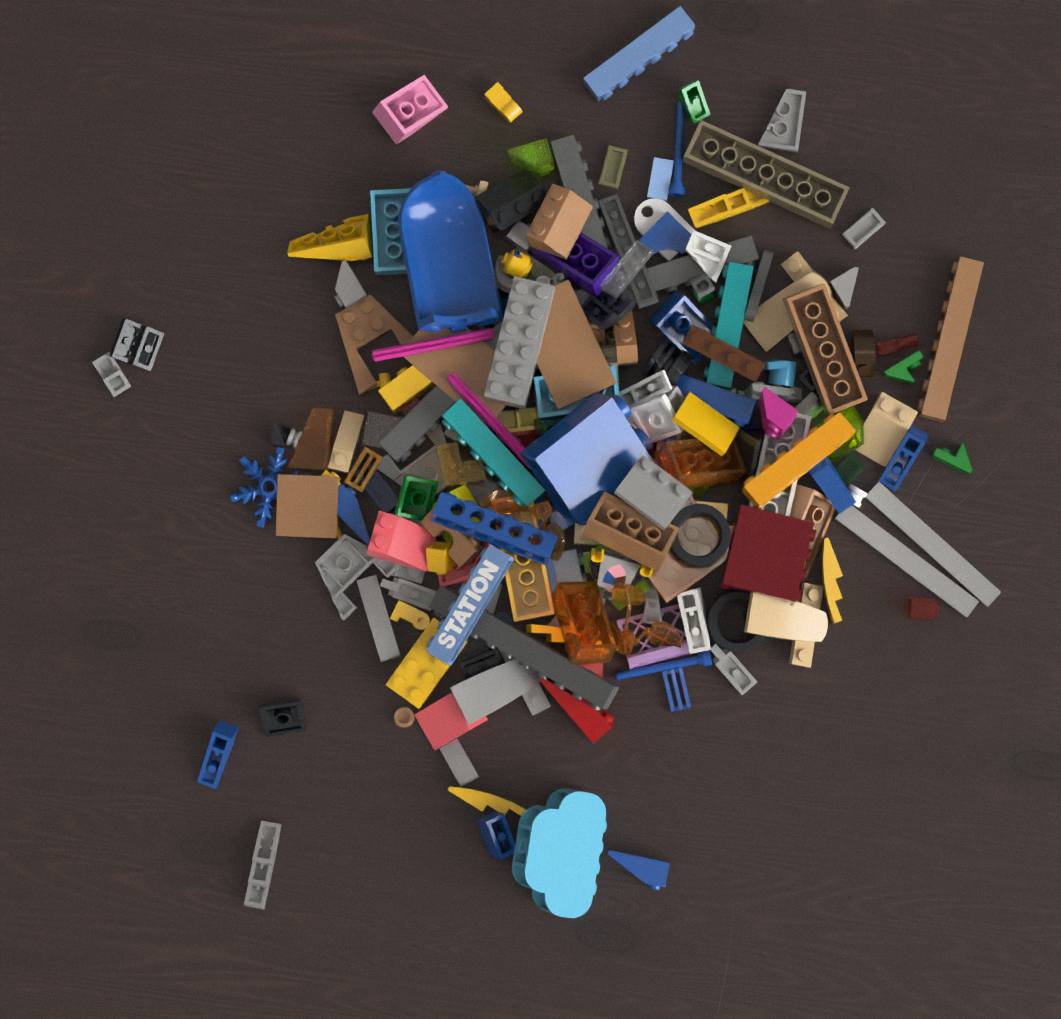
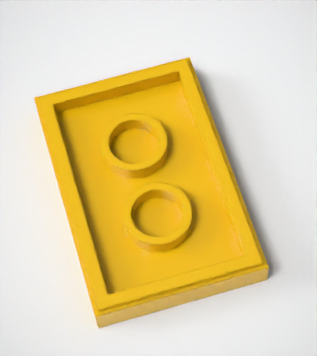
(705, 424)

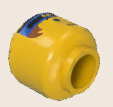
(516, 264)

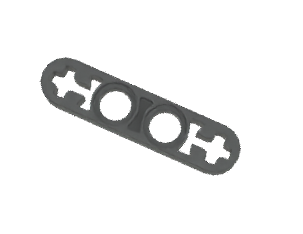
(758, 285)

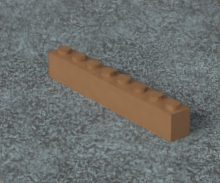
(951, 339)

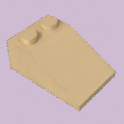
(885, 428)

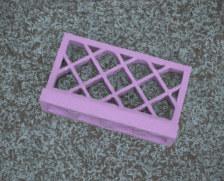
(657, 654)

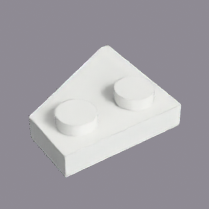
(708, 253)

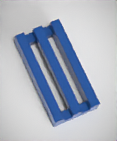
(668, 691)

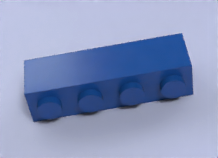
(727, 403)

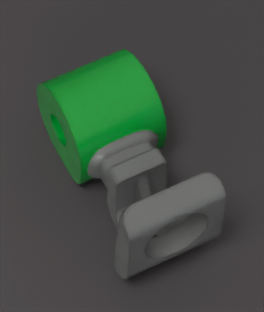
(702, 288)

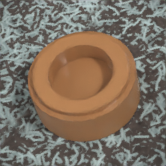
(404, 717)

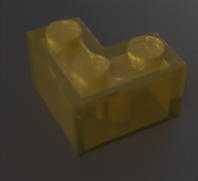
(457, 472)

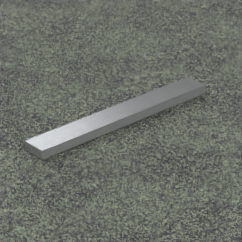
(932, 544)
(907, 560)

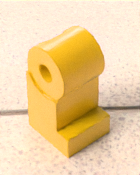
(502, 102)
(418, 618)

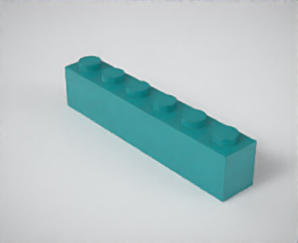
(730, 318)
(493, 453)

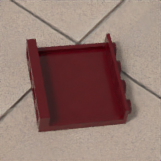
(768, 554)

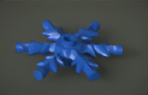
(263, 483)

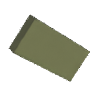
(613, 167)

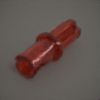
(897, 344)

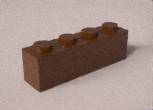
(723, 353)

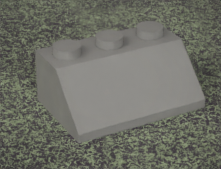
(653, 492)

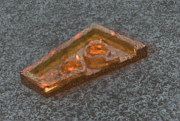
(315, 444)

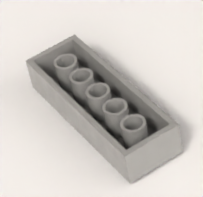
(519, 342)

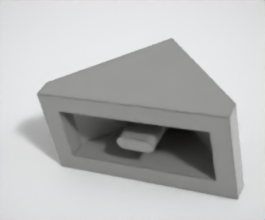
(843, 287)

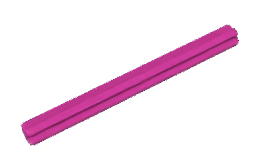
(433, 344)
(486, 415)

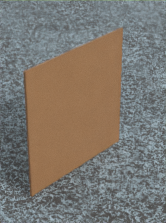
(307, 506)

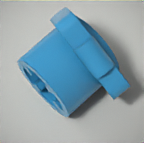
(781, 372)

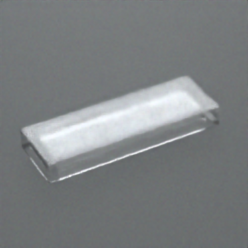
(626, 269)

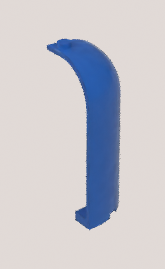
(447, 256)

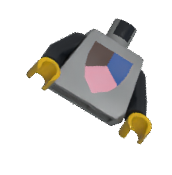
(613, 567)

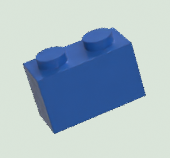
(496, 835)

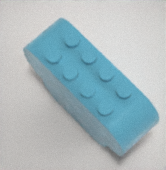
(561, 851)

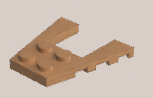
(361, 325)

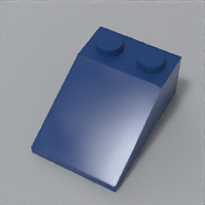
(675, 319)

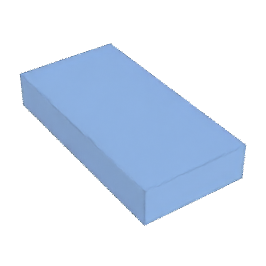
(660, 179)

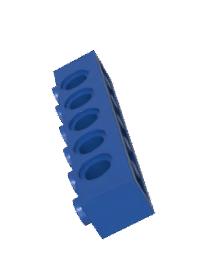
(482, 531)

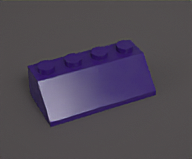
(585, 266)

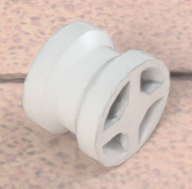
(858, 494)

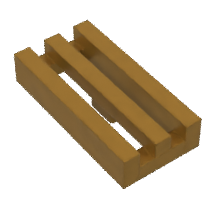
(355, 485)

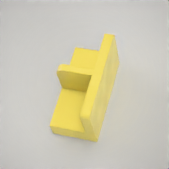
(518, 419)

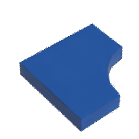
(666, 234)

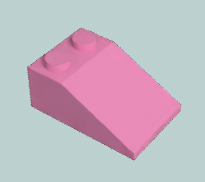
(409, 109)

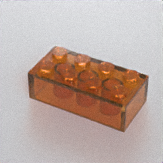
(699, 465)
(583, 622)

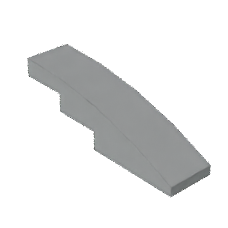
(378, 618)
(262, 865)

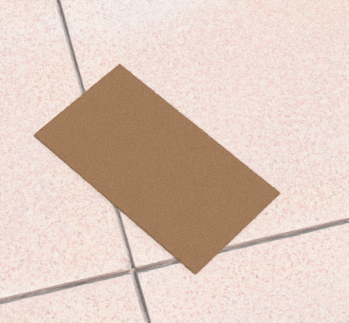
(570, 353)
(468, 361)

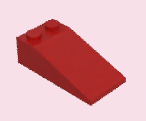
(590, 721)

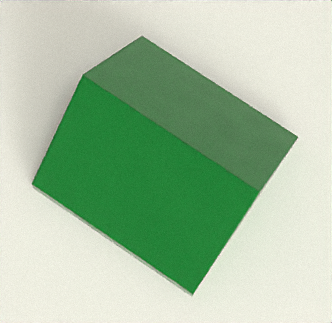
(416, 497)

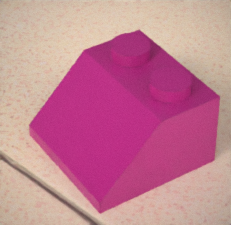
(775, 414)

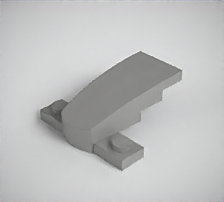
(498, 687)

